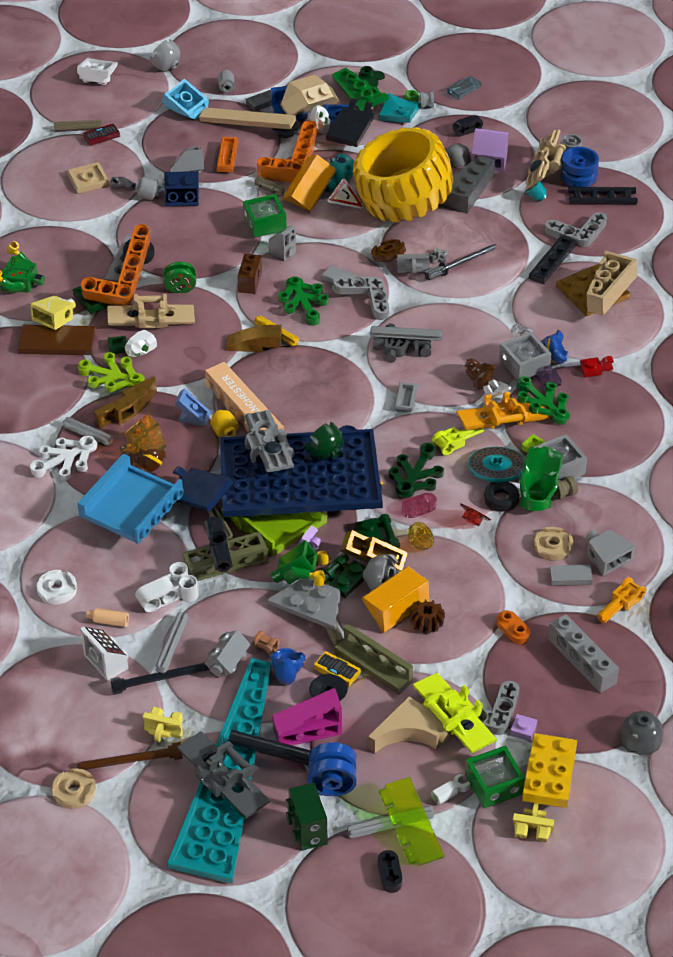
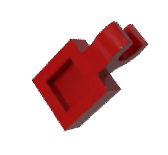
(594, 367)

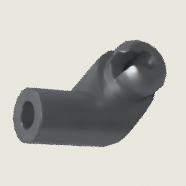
(121, 182)

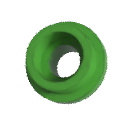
(412, 95)

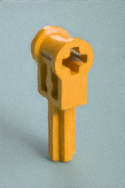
(623, 597)

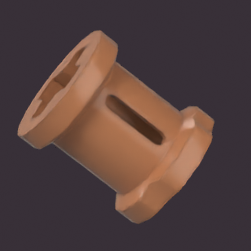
(266, 642)

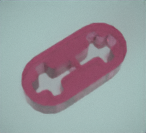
(419, 505)

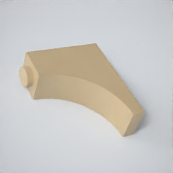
(409, 723)

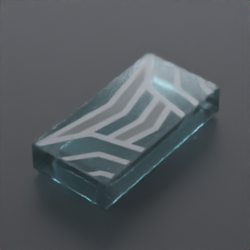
(464, 87)

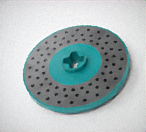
(496, 464)

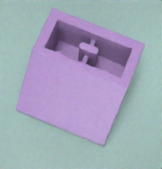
(491, 145)

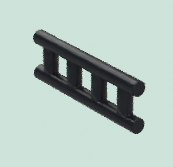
(594, 199)

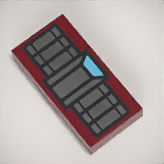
(101, 134)

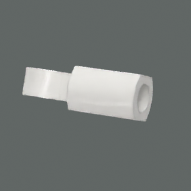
(449, 789)

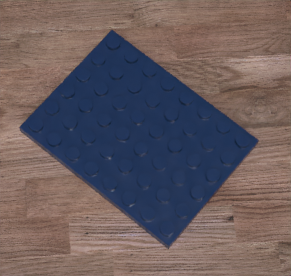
(310, 486)

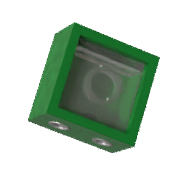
(264, 215)
(494, 776)

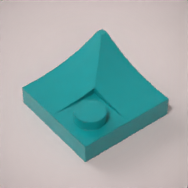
(398, 109)

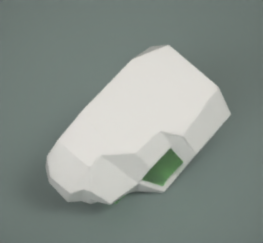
(321, 118)
(140, 344)

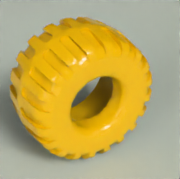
(403, 174)

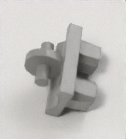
(412, 263)

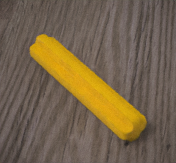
(287, 337)

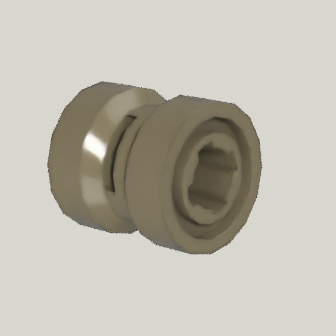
(566, 487)

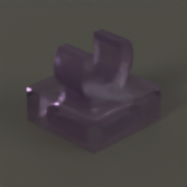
(548, 375)

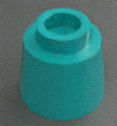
(537, 192)

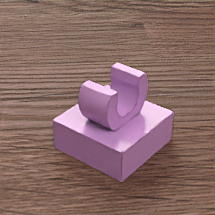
(311, 538)

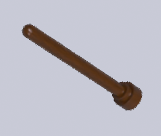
(171, 752)

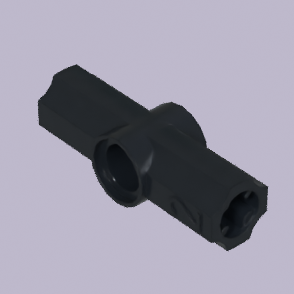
(218, 544)

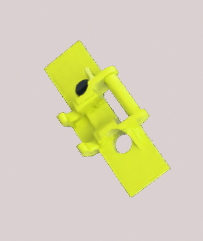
(462, 714)

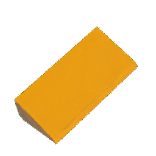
(309, 182)
(395, 597)

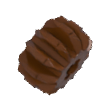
(427, 616)

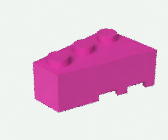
(309, 720)

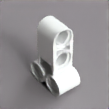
(168, 589)

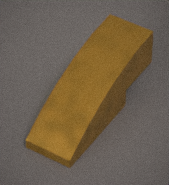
(255, 338)
(367, 548)

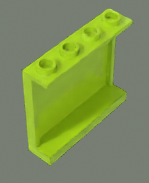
(279, 530)

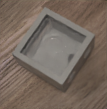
(524, 355)
(573, 459)

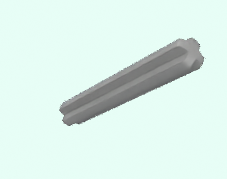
(406, 333)
(171, 642)
(378, 825)

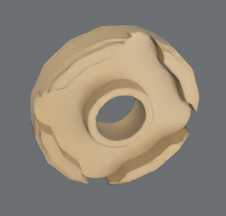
(553, 552)
(77, 798)

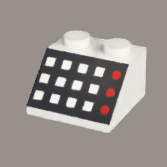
(103, 652)

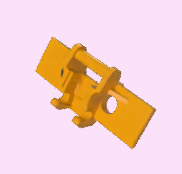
(498, 413)

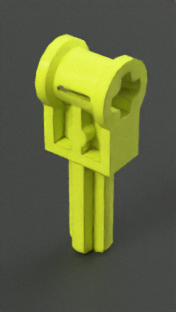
(453, 439)

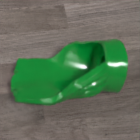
(539, 478)

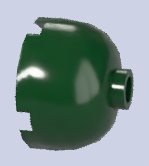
(325, 442)

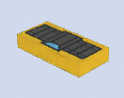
(334, 665)

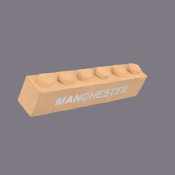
(234, 393)

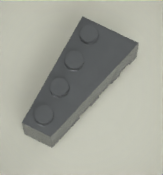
(470, 184)

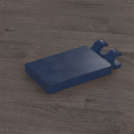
(201, 487)

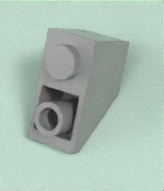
(283, 243)

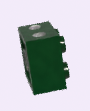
(307, 816)

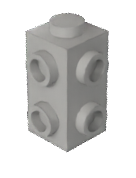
(227, 653)

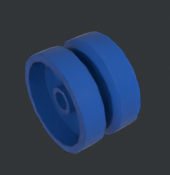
(579, 167)
(332, 768)

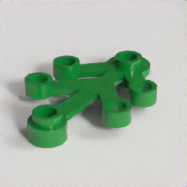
(296, 284)
(559, 415)

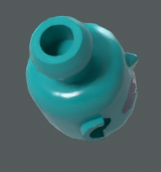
(344, 170)

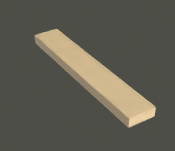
(247, 118)

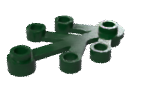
(407, 488)

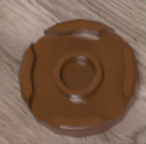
(388, 250)

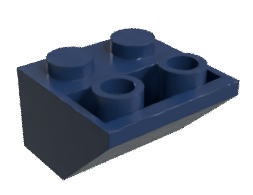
(181, 188)

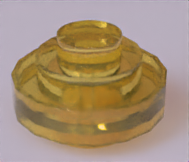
(420, 536)

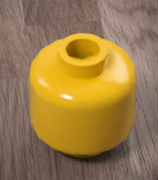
(224, 423)

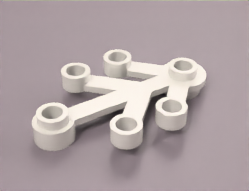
(85, 446)

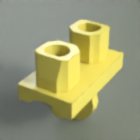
(163, 726)
(534, 821)

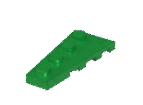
(358, 89)

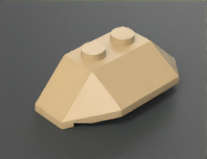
(305, 94)

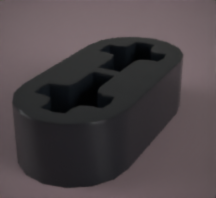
(467, 125)
(386, 871)

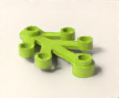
(130, 379)

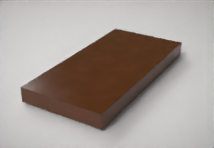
(62, 341)

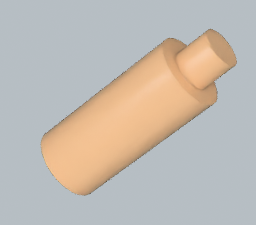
(109, 617)

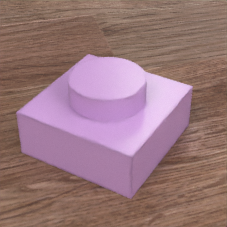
(523, 727)

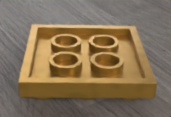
(577, 285)

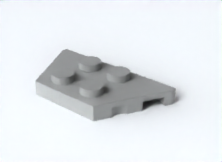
(309, 602)

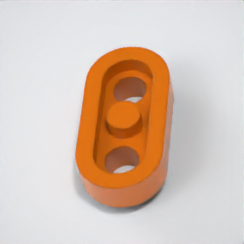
(510, 625)

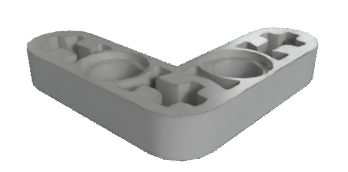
(556, 229)
(368, 287)
(492, 717)

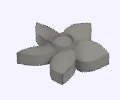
(438, 255)

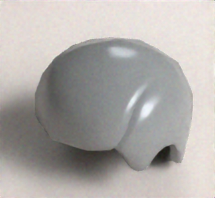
(458, 154)

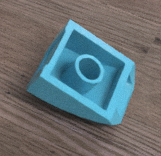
(185, 100)

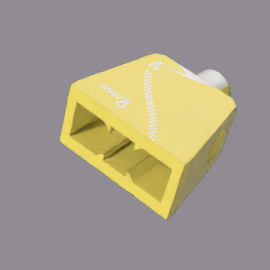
(52, 311)

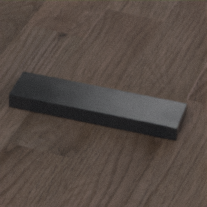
(552, 260)

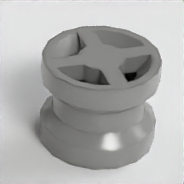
(427, 99)

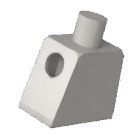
(608, 551)

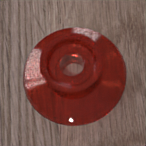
(473, 516)

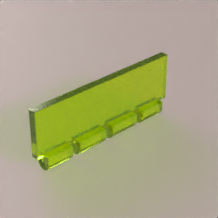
(415, 827)

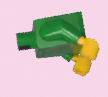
(19, 273)
(300, 564)

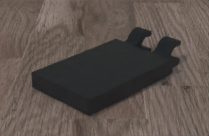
(351, 124)

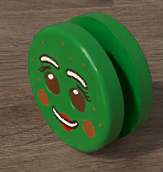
(179, 277)

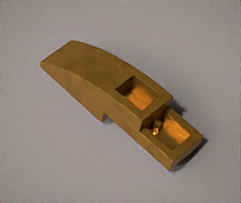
(128, 406)

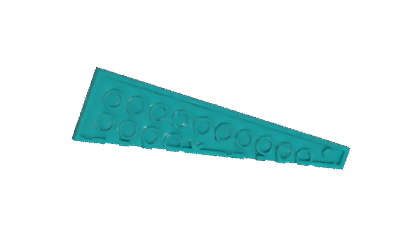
(213, 826)

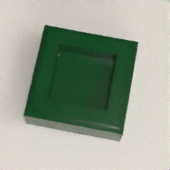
(117, 344)

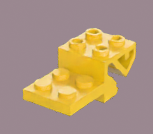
(550, 770)

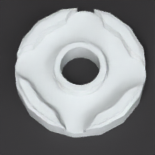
(60, 595)

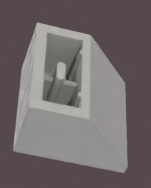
(188, 160)

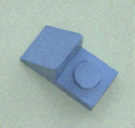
(192, 409)

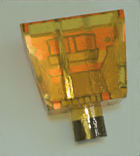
(144, 435)

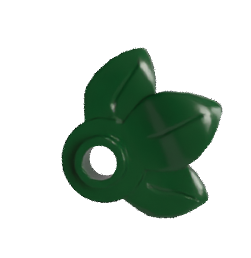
(368, 74)

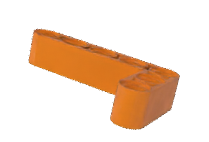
(286, 169)
(121, 287)

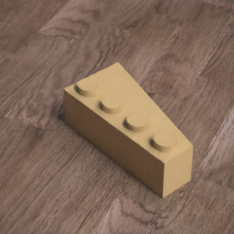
(610, 281)

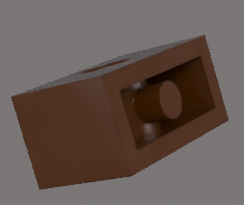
(249, 273)

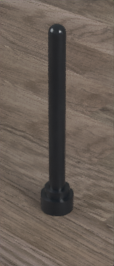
(119, 684)

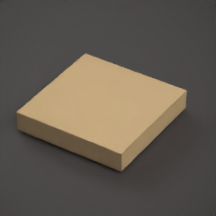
(88, 177)

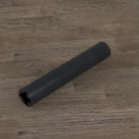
(269, 747)

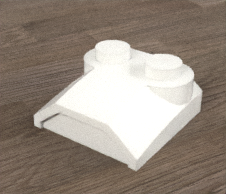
(96, 70)

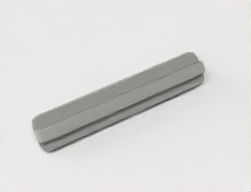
(87, 430)

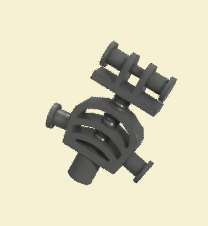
(399, 347)

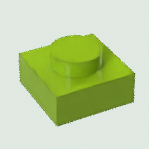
(533, 441)

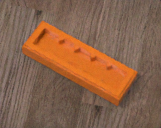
(227, 154)

